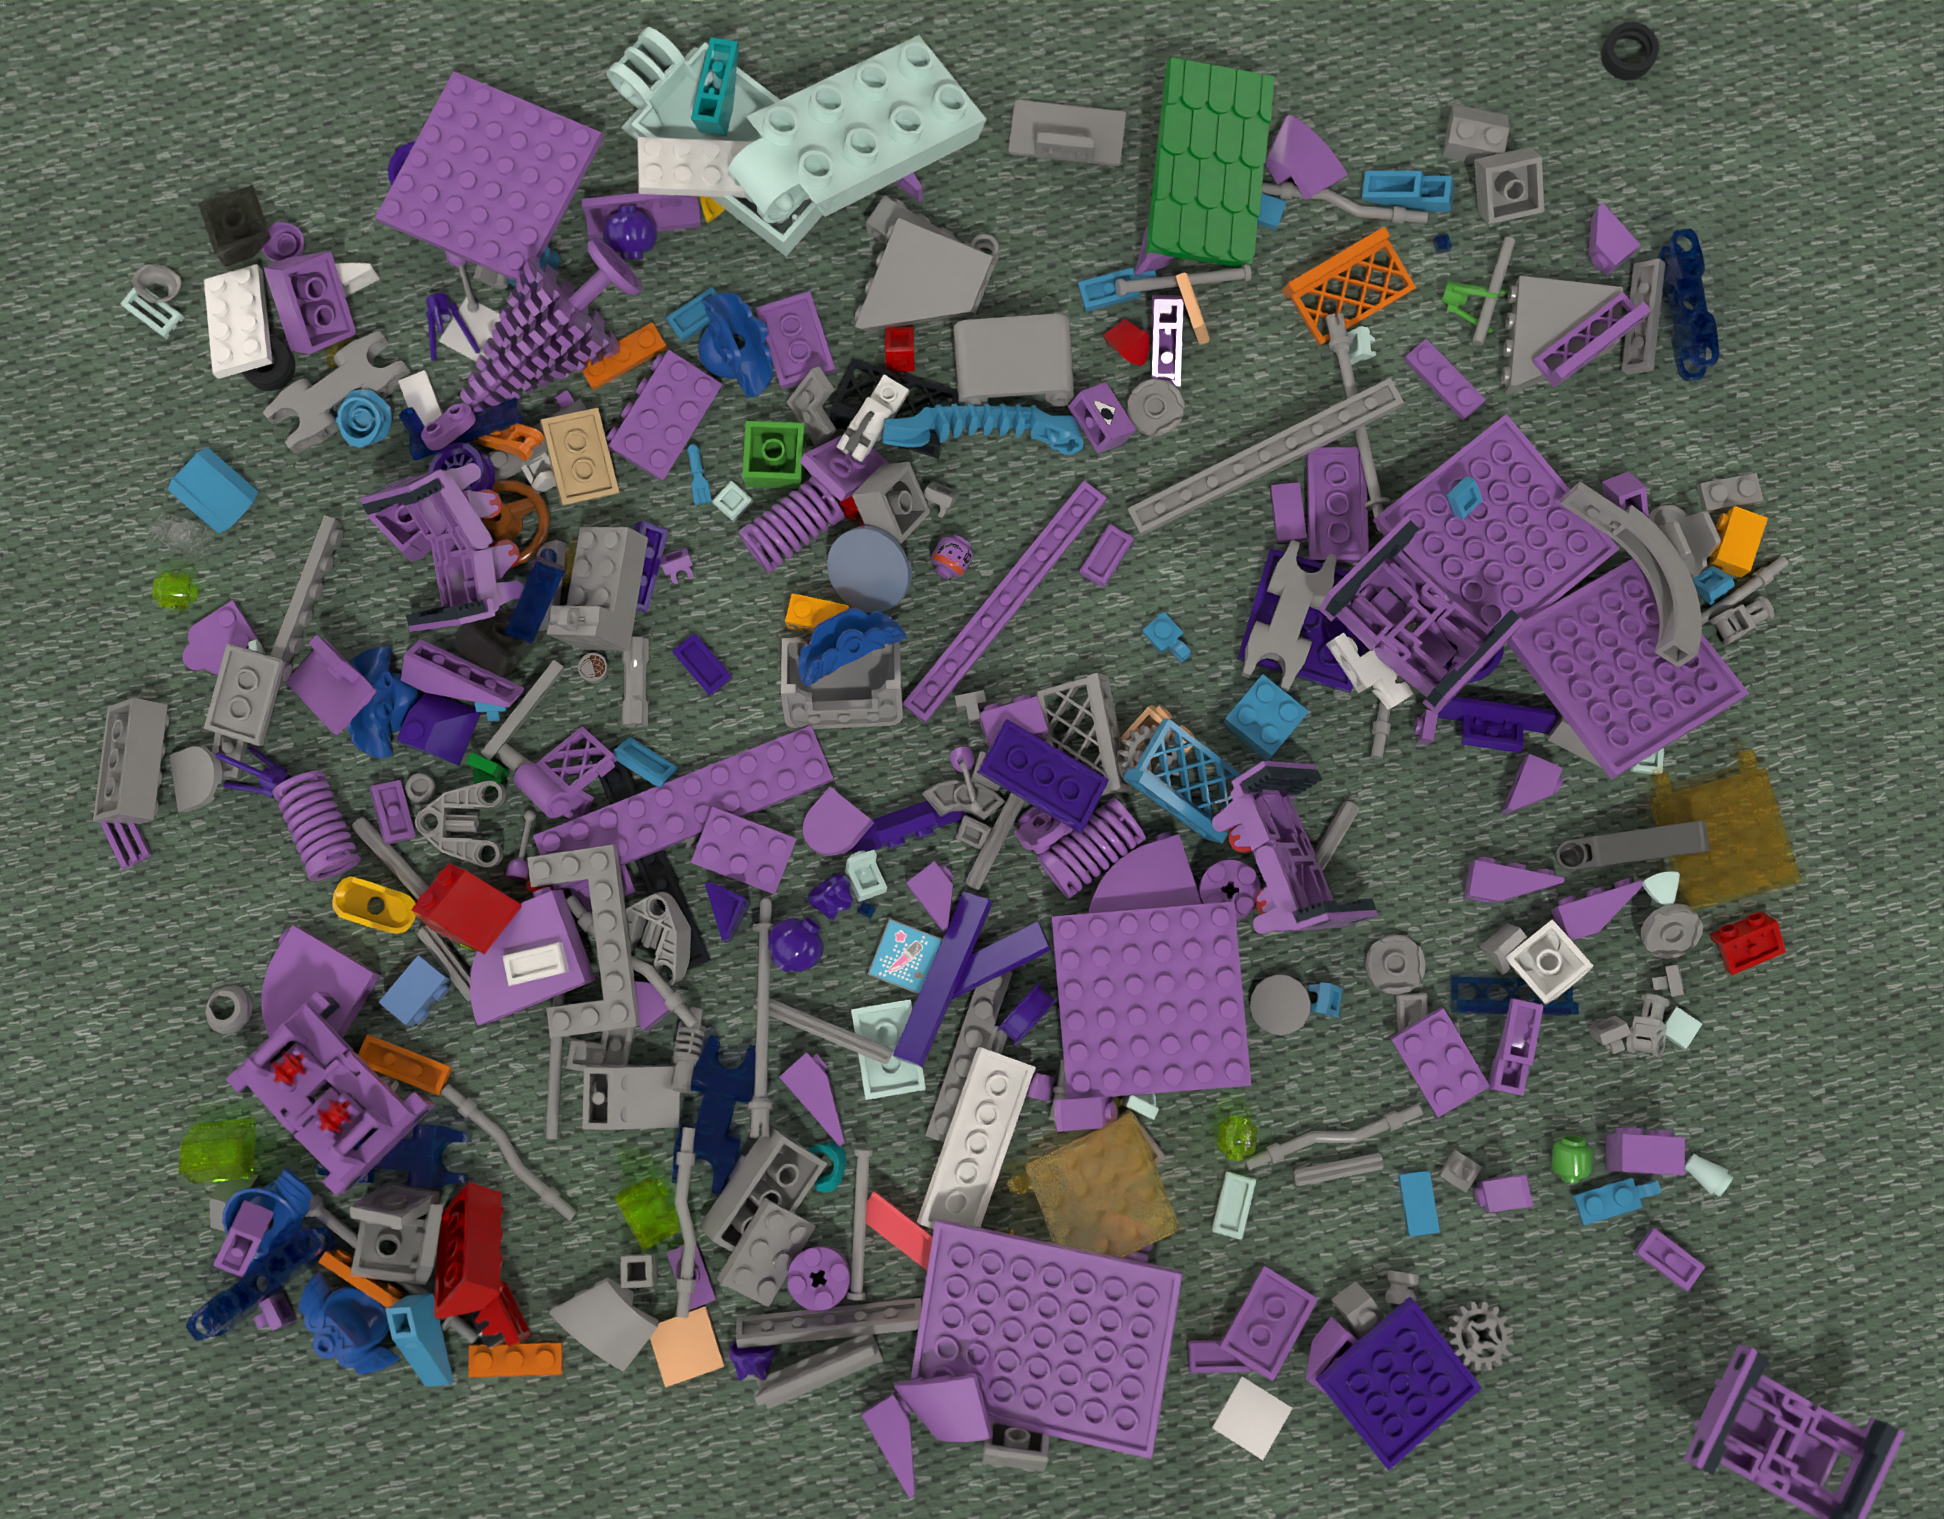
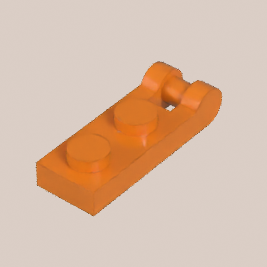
(510, 440)

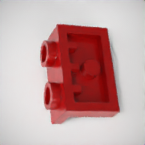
(1749, 942)

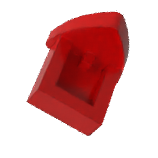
(1129, 342)

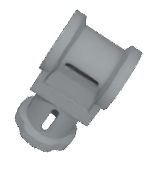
(1739, 621)
(1648, 1029)

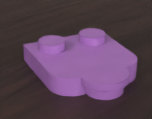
(212, 634)

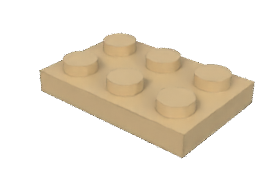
(579, 456)

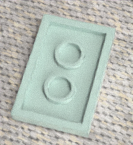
(885, 1026)

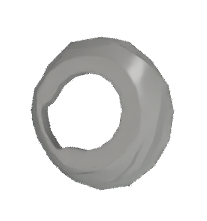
(157, 274)
(241, 1013)

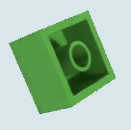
(774, 454)

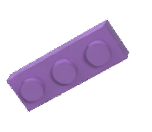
(1444, 380)

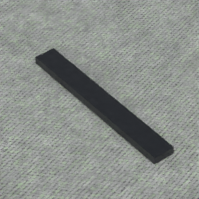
(655, 867)

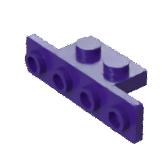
(1496, 724)
(903, 824)

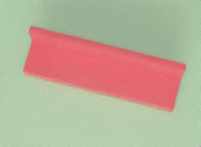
(899, 1229)

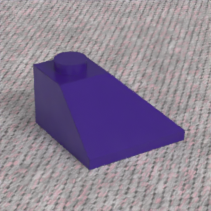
(439, 728)

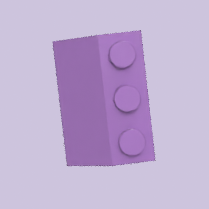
(310, 301)

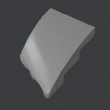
(606, 1322)

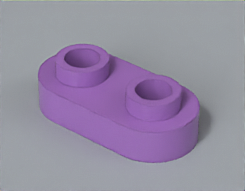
(448, 426)

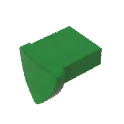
(486, 771)

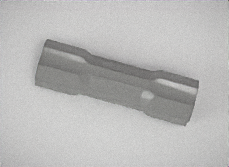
(634, 705)

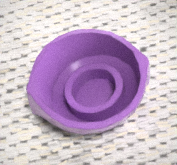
(284, 243)

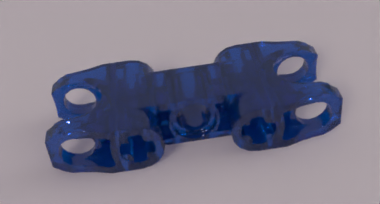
(1695, 327)
(721, 1092)
(418, 1155)
(243, 1298)

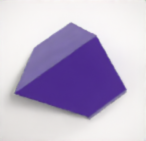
(728, 910)

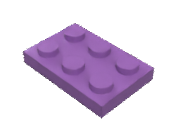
(795, 339)
(838, 470)
(743, 850)
(1439, 1062)
(1267, 1323)

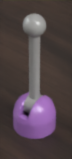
(460, 263)
(962, 761)
(518, 867)

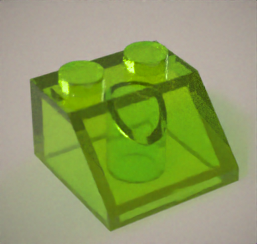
(218, 1151)
(649, 1212)

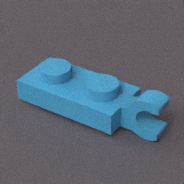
(1101, 290)
(1612, 1199)

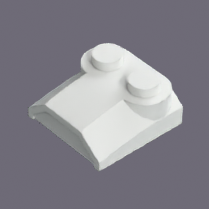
(1549, 962)

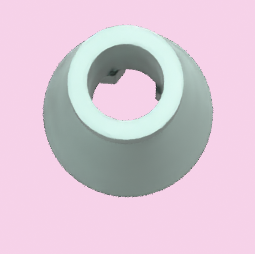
(1709, 1175)

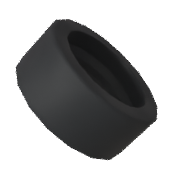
(1638, 33)

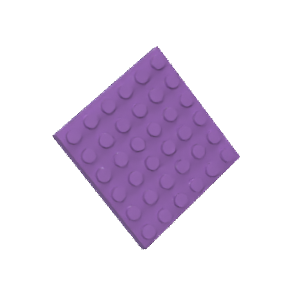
(489, 176)
(1515, 545)
(1606, 680)
(1151, 1000)

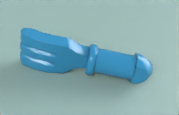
(700, 486)

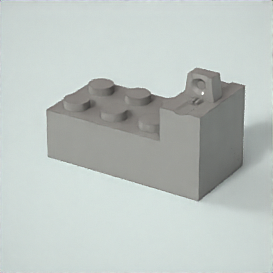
(601, 590)

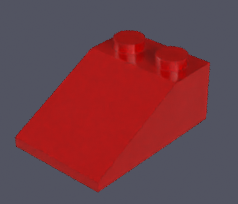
(465, 909)

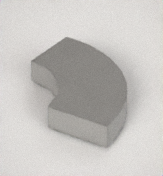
(954, 796)

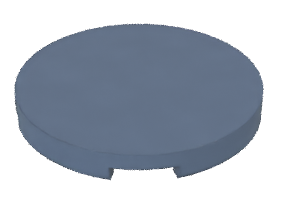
(869, 569)

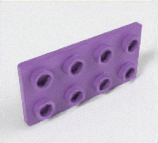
(331, 686)

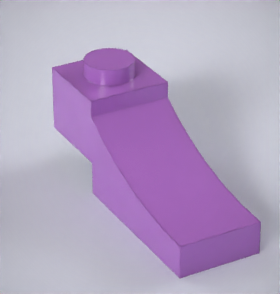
(1516, 1048)

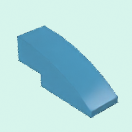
(1409, 190)

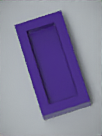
(702, 664)

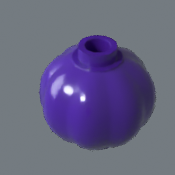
(630, 233)
(795, 944)

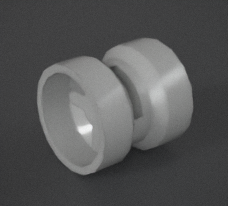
(1401, 1286)

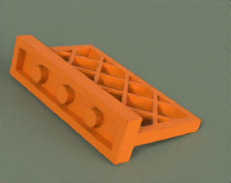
(1343, 262)

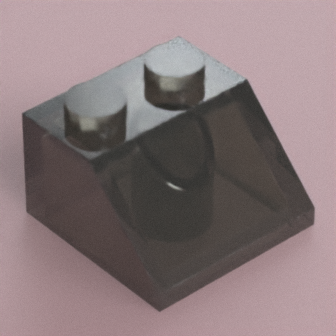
(235, 225)
(490, 647)

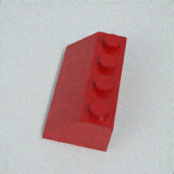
(469, 1252)

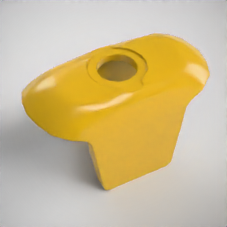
(352, 900)

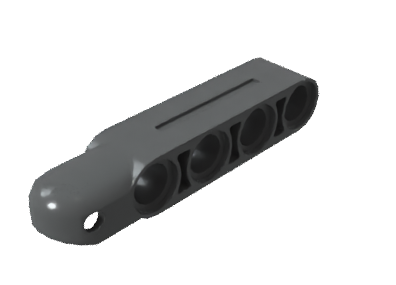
(1634, 846)

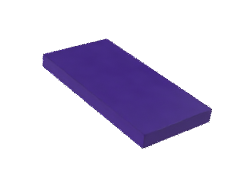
(1043, 776)

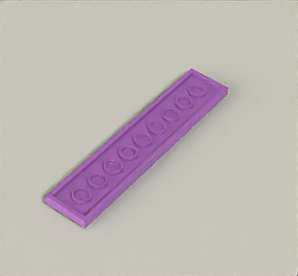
(682, 806)

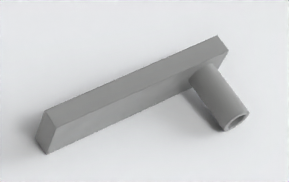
(498, 744)

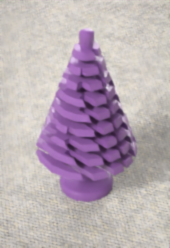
(547, 330)

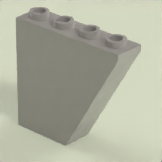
(923, 279)
(1543, 315)

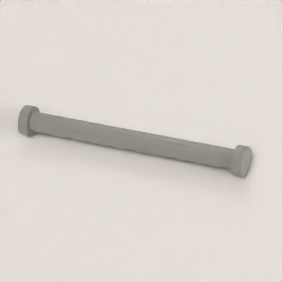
(1123, 287)
(859, 1231)

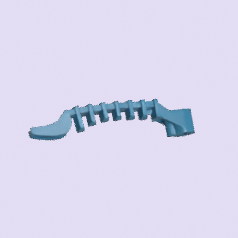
(1058, 431)

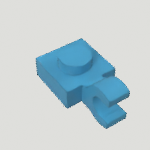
(1165, 635)

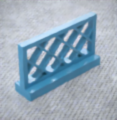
(1171, 799)

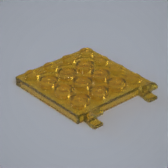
(1744, 836)
(1101, 1191)

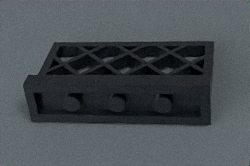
(842, 414)

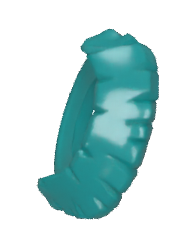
(836, 1154)

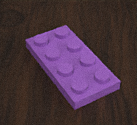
(1336, 505)

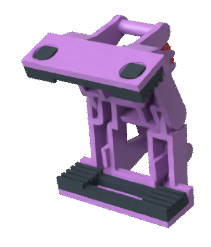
(459, 543)

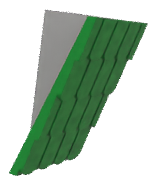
(1209, 163)

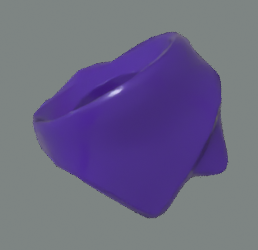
(831, 896)
(751, 1360)

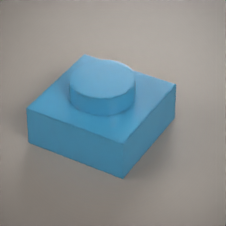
(1464, 497)

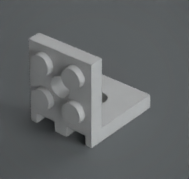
(414, 1251)

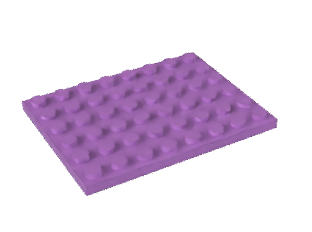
(1053, 1332)

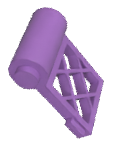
(548, 789)

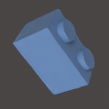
(416, 991)

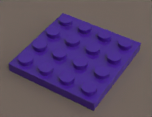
(1320, 663)
(1398, 1383)

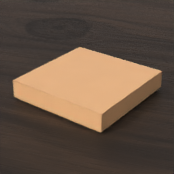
(1193, 308)
(686, 1347)

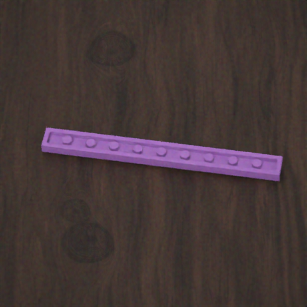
(1004, 602)

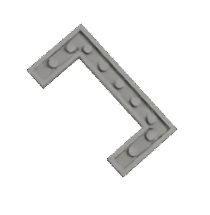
(603, 873)

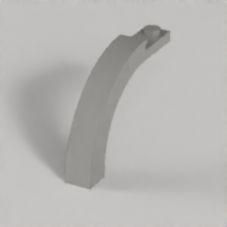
(1659, 561)

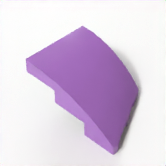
(1304, 157)
(948, 1406)

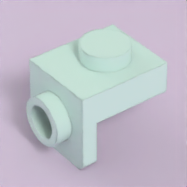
(865, 875)

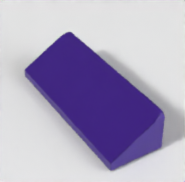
(655, 546)

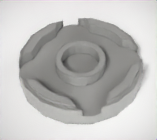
(1155, 407)
(1671, 931)
(1387, 969)
(1280, 1005)

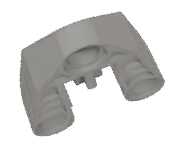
(463, 798)
(662, 931)

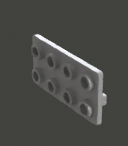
(1067, 132)

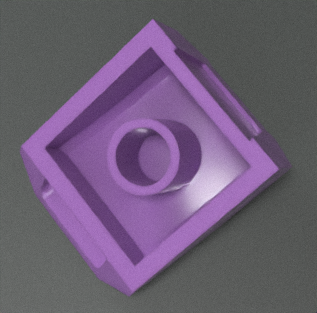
(402, 531)

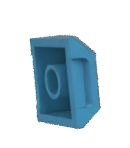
(213, 490)

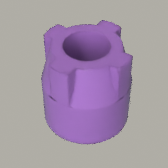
(1041, 1087)

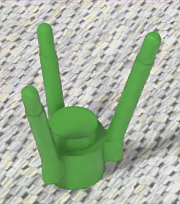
(1457, 294)

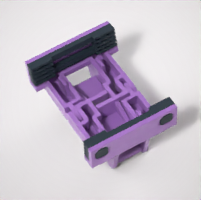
(1269, 826)

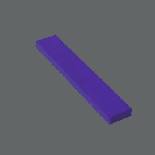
(942, 979)

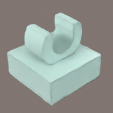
(1360, 345)

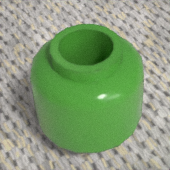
(1572, 1158)

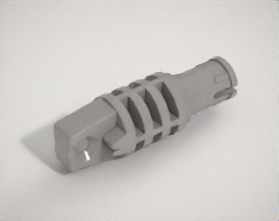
(687, 1052)

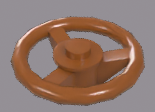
(509, 520)

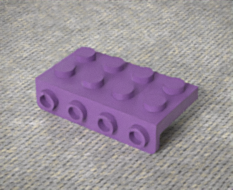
(663, 415)

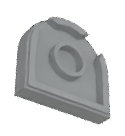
(195, 777)

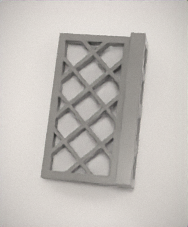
(1104, 727)
(817, 1370)

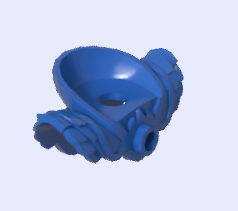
(720, 352)
(844, 641)
(388, 707)
(286, 1198)
(346, 1326)

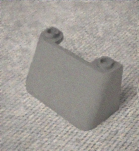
(1014, 358)
(852, 696)

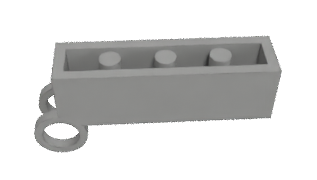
(890, 210)

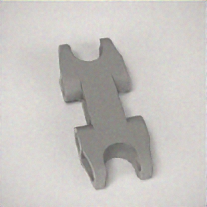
(320, 403)
(1281, 638)

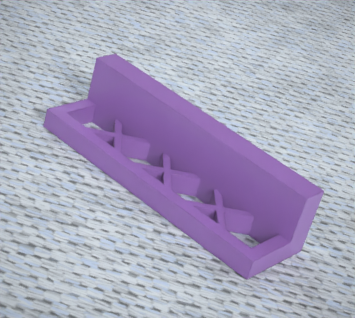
(666, 211)
(1597, 344)

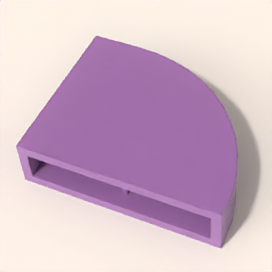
(1148, 878)
(536, 924)
(311, 965)

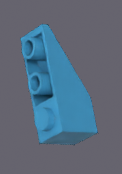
(420, 1338)

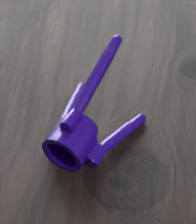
(439, 312)
(267, 778)

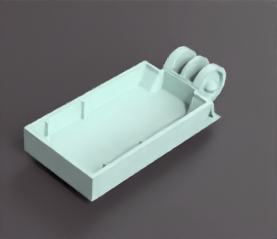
(664, 91)
(855, 132)

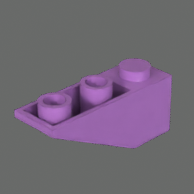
(1496, 883)
(1592, 913)

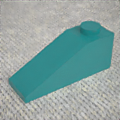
(716, 88)

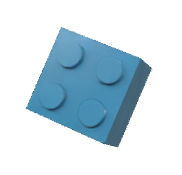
(1265, 718)

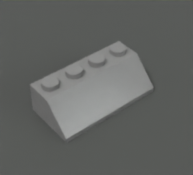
(131, 762)
(772, 1170)

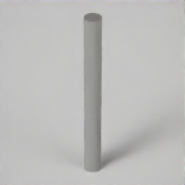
(1495, 286)

